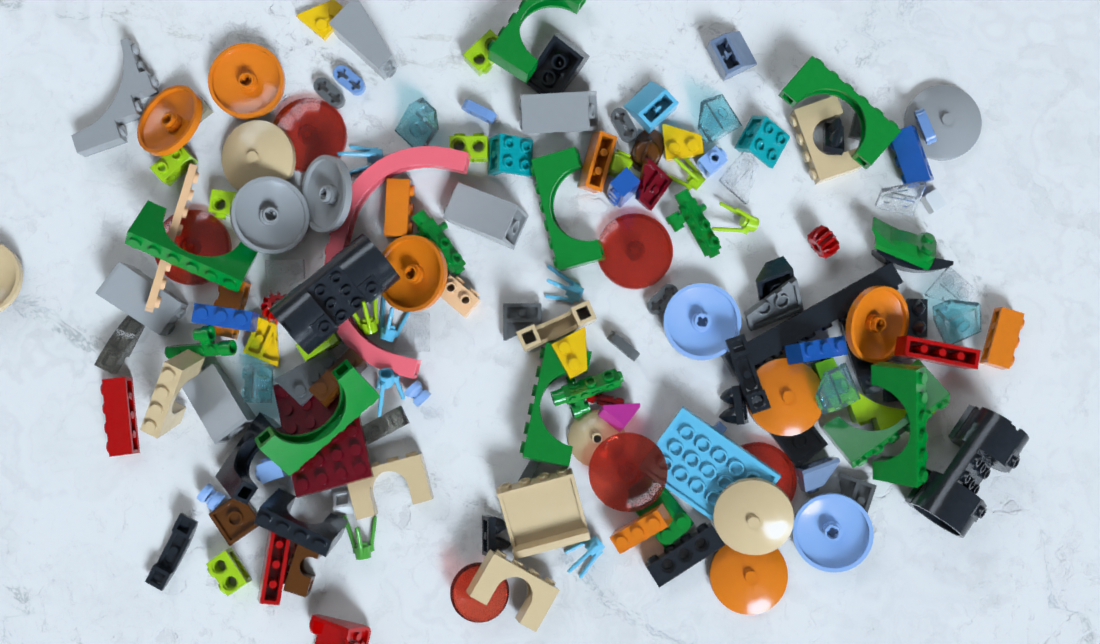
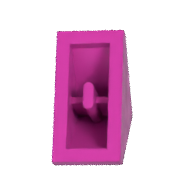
(618, 414)

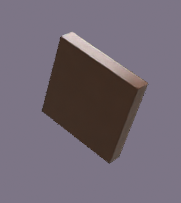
(234, 520)

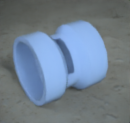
(416, 391)
(210, 496)

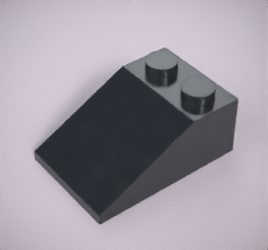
(557, 66)

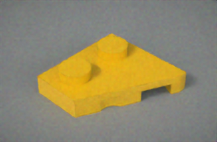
(319, 17)
(681, 143)
(264, 342)
(572, 352)

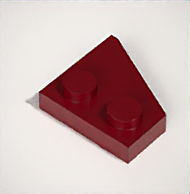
(652, 184)

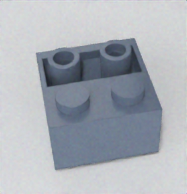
(730, 54)

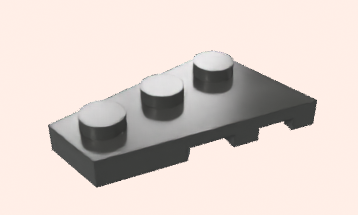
(775, 306)
(300, 379)

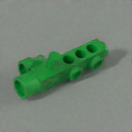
(698, 224)
(428, 228)
(207, 345)
(576, 391)

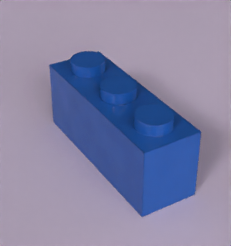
(911, 156)
(622, 188)
(225, 317)
(816, 350)

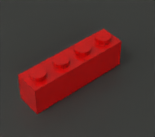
(937, 352)
(120, 416)
(273, 569)

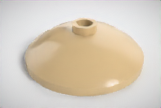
(582, 435)

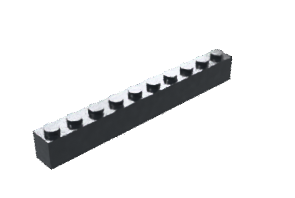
(815, 317)

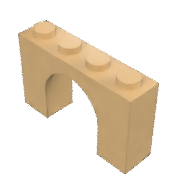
(822, 166)
(574, 319)
(163, 411)
(413, 471)
(498, 568)

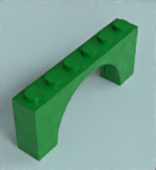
(509, 49)
(876, 130)
(549, 174)
(149, 236)
(909, 386)
(539, 443)
(860, 444)
(293, 451)

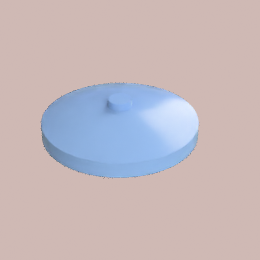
(701, 320)
(832, 532)

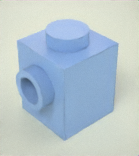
(712, 161)
(268, 471)

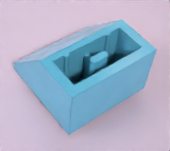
(651, 106)

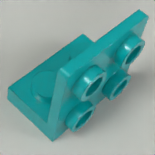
(763, 140)
(510, 155)

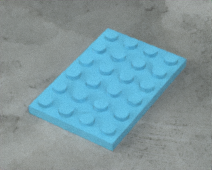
(705, 461)

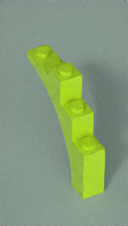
(864, 408)

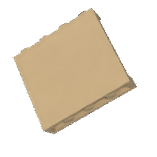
(543, 513)

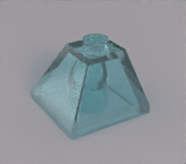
(716, 119)
(418, 124)
(957, 320)
(836, 390)

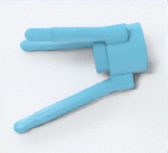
(372, 155)
(573, 292)
(387, 331)
(385, 380)
(594, 548)

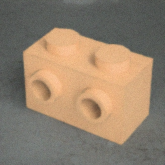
(460, 297)

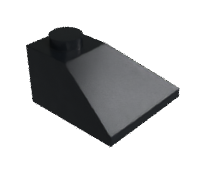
(772, 276)

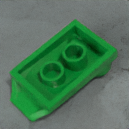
(905, 245)
(680, 523)

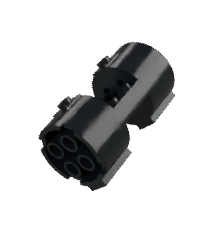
(334, 293)
(984, 443)

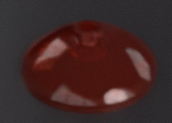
(471, 608)

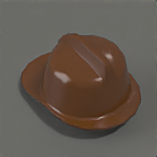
(647, 146)

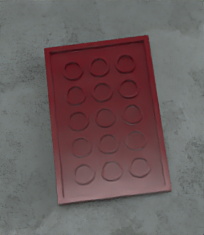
(335, 464)

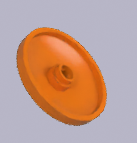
(246, 81)
(169, 120)
(421, 273)
(875, 322)
(791, 397)
(748, 581)

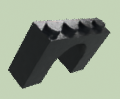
(235, 471)
(276, 517)

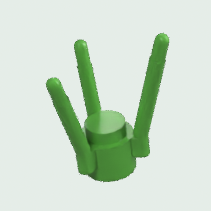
(361, 548)

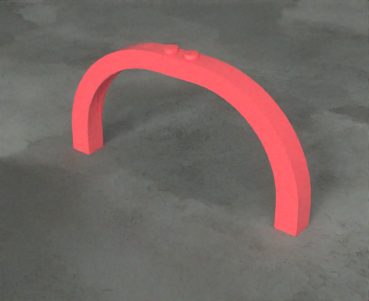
(362, 188)

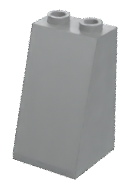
(360, 35)
(559, 112)
(486, 215)
(129, 291)
(218, 403)

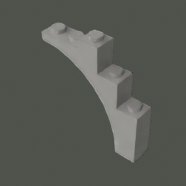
(125, 108)

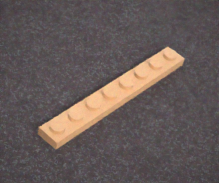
(175, 229)

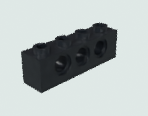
(695, 555)

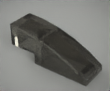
(120, 345)

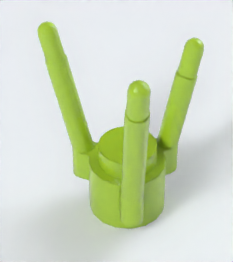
(695, 177)
(746, 221)
(368, 322)

